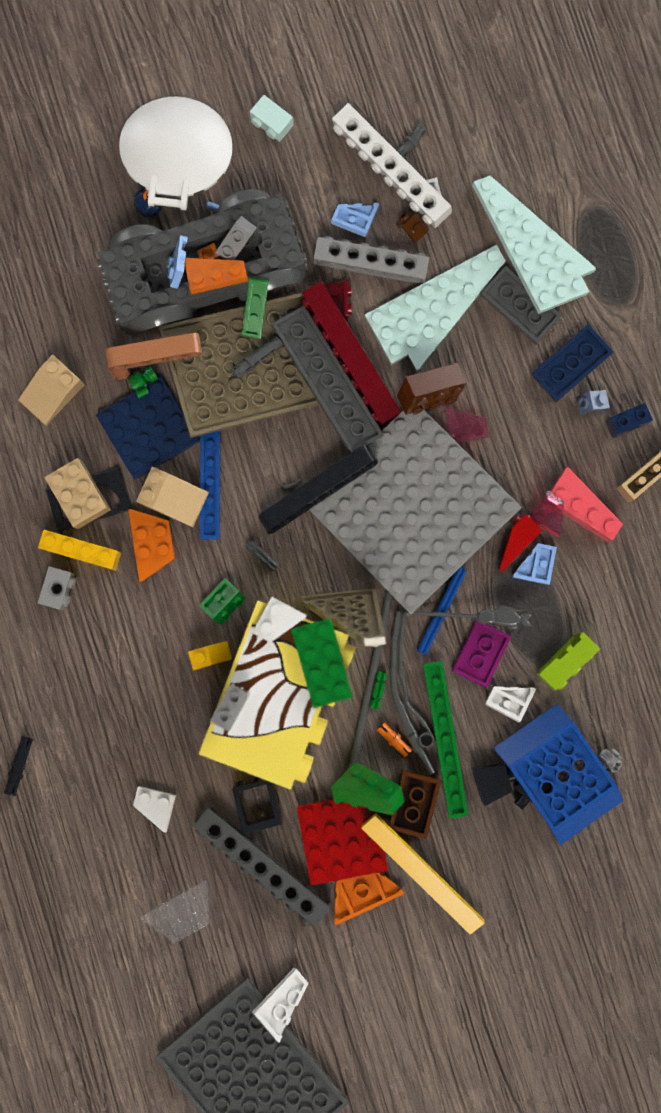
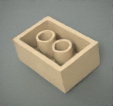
(77, 493)

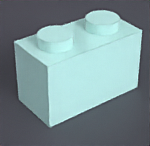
(271, 118)

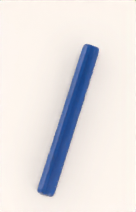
(443, 606)

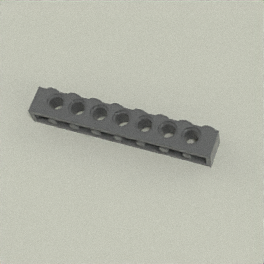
(273, 867)

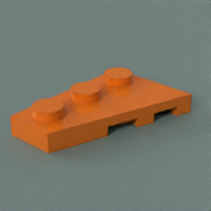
(213, 273)

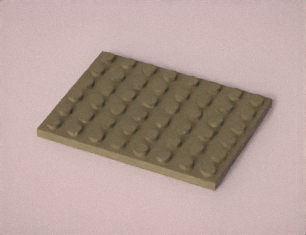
(209, 391)

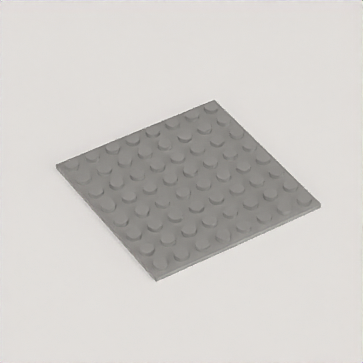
(416, 509)

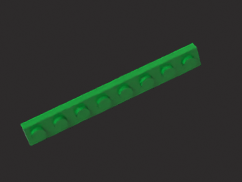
(445, 740)

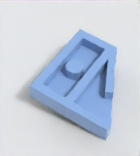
(355, 217)
(176, 263)

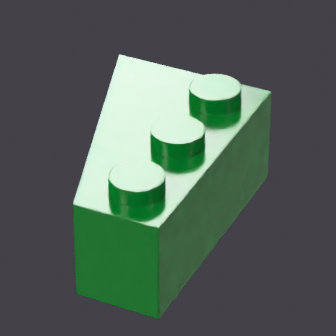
(367, 789)

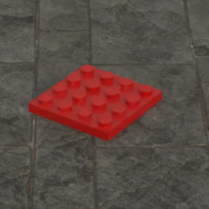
(336, 843)

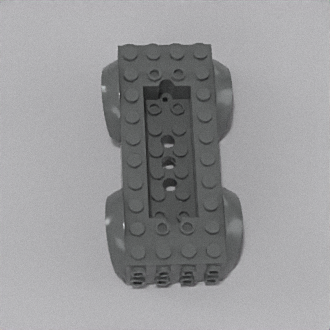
(139, 255)

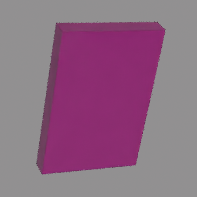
(481, 653)

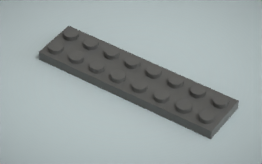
(327, 379)

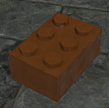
(431, 389)
(419, 803)

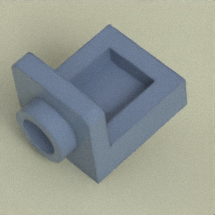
(593, 401)

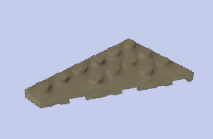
(351, 612)

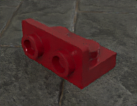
(340, 294)

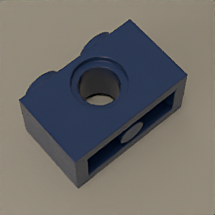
(629, 420)

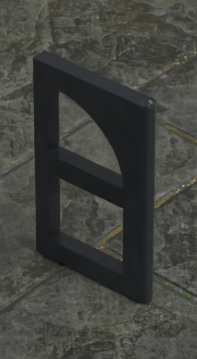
(109, 478)

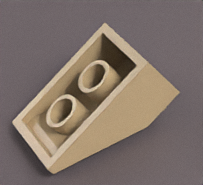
(50, 390)
(172, 497)

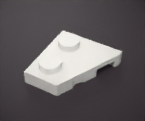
(277, 620)
(510, 701)
(155, 806)

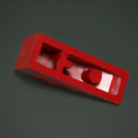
(519, 537)

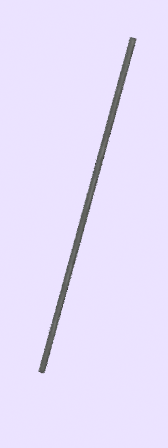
(371, 679)

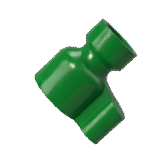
(139, 381)

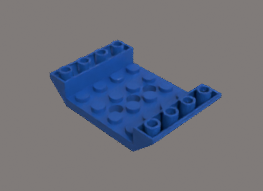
(541, 752)

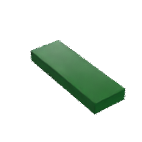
(255, 307)

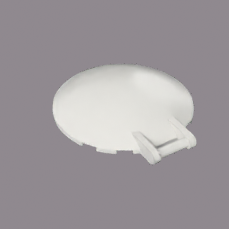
(175, 149)

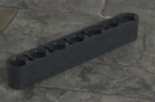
(318, 489)

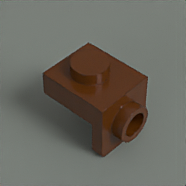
(412, 225)

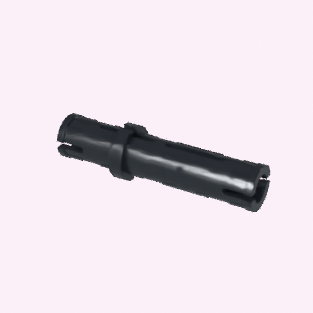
(15, 774)

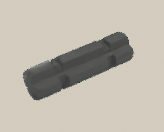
(262, 556)

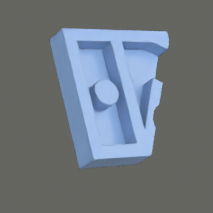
(537, 565)

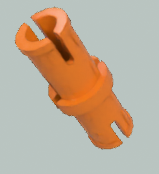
(394, 739)

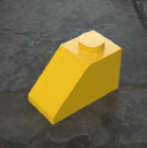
(210, 655)

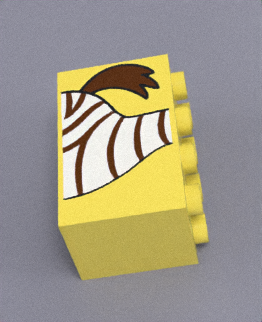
(278, 714)

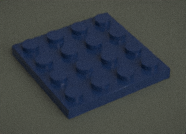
(147, 429)

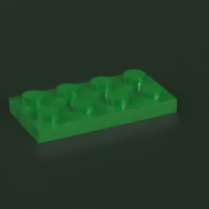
(321, 663)

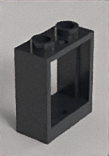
(259, 824)

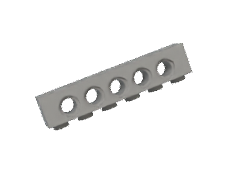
(361, 265)

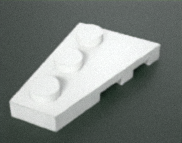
(279, 1004)

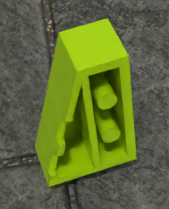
(568, 661)

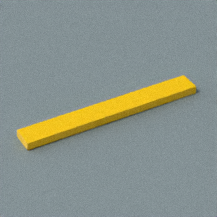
(422, 873)

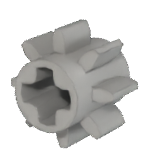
(610, 760)

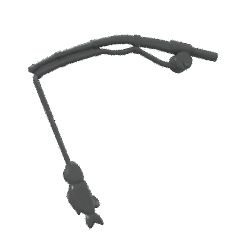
(501, 616)

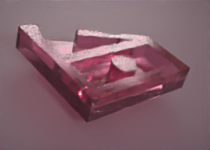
(464, 426)
(549, 513)

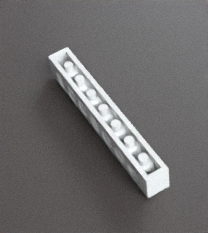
(349, 117)

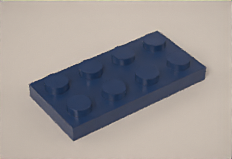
(572, 363)

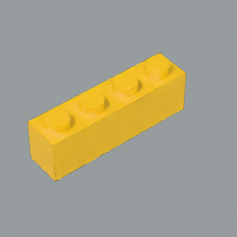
(79, 550)

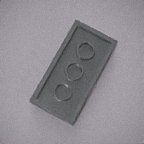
(512, 301)

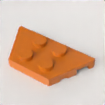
(151, 543)
(362, 894)

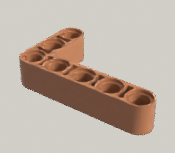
(150, 352)

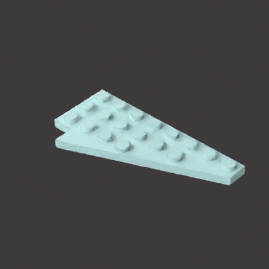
(541, 258)
(425, 315)

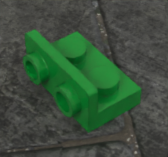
(222, 601)

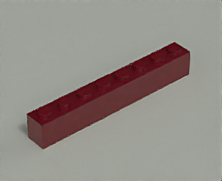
(350, 353)

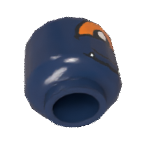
(141, 204)

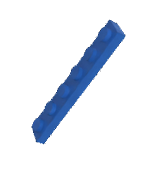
(211, 483)

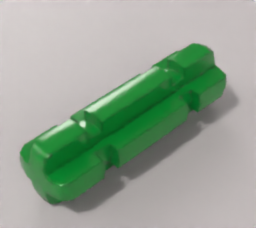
(378, 690)

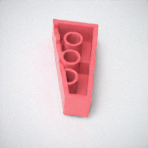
(585, 507)

